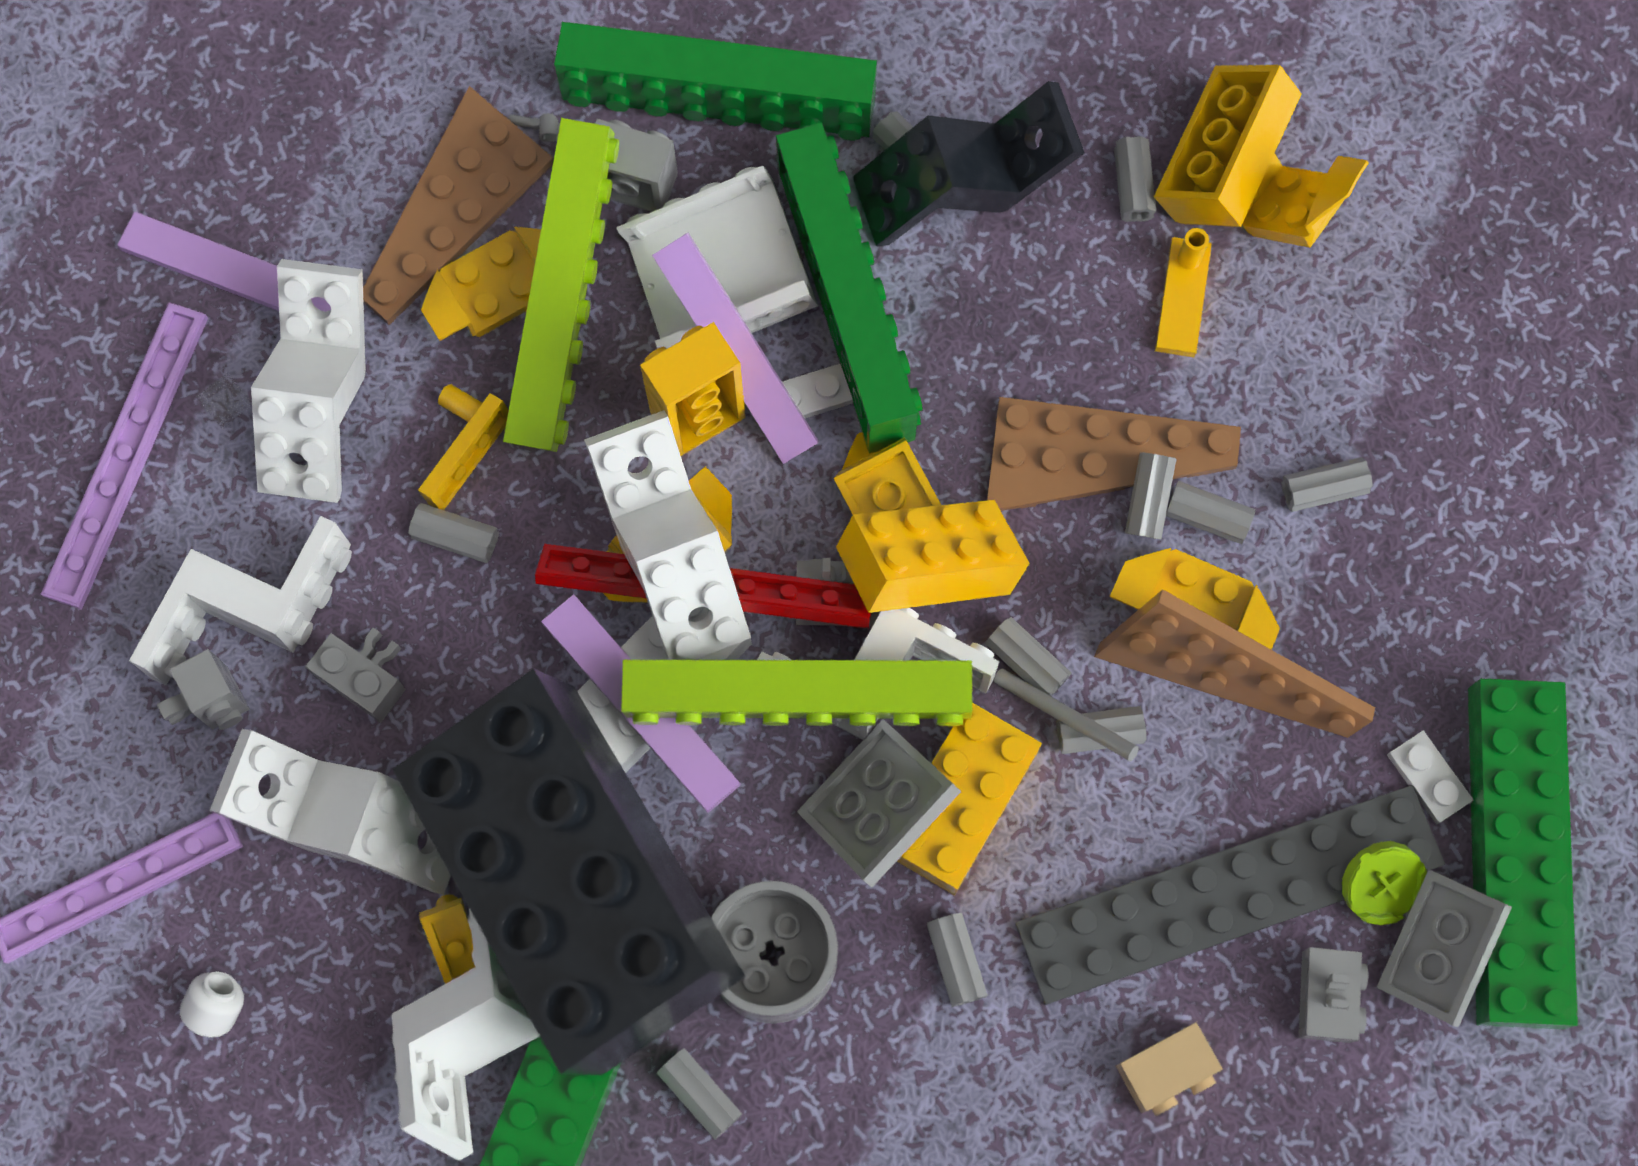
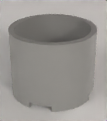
(793, 923)

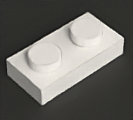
(819, 391)
(1431, 777)

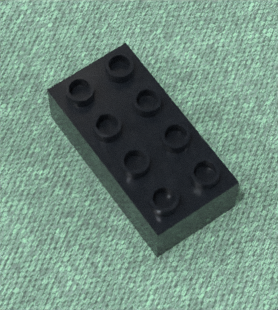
(567, 875)

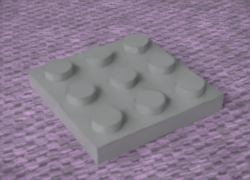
(878, 802)

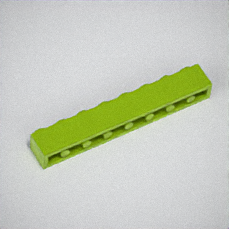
(560, 285)
(797, 690)

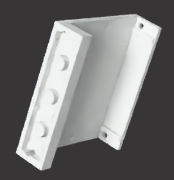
(743, 240)

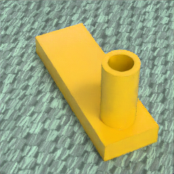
(1184, 294)
(483, 427)
(449, 936)

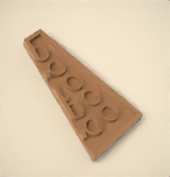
(464, 189)
(1079, 452)
(1203, 653)

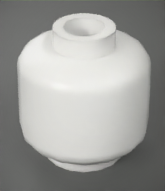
(212, 1004)

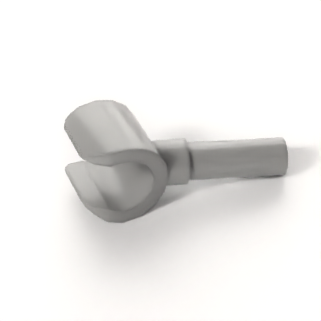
(547, 125)

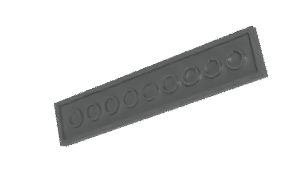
(1215, 897)

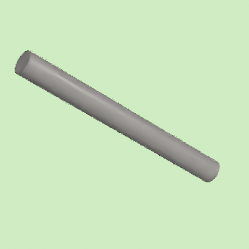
(1066, 715)

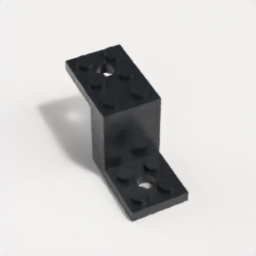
(967, 164)

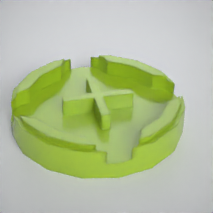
(1383, 882)

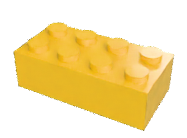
(1228, 145)
(695, 386)
(931, 555)
(987, 765)

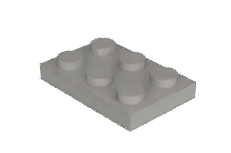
(1444, 948)

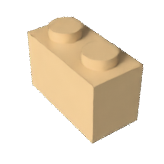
(1169, 1069)

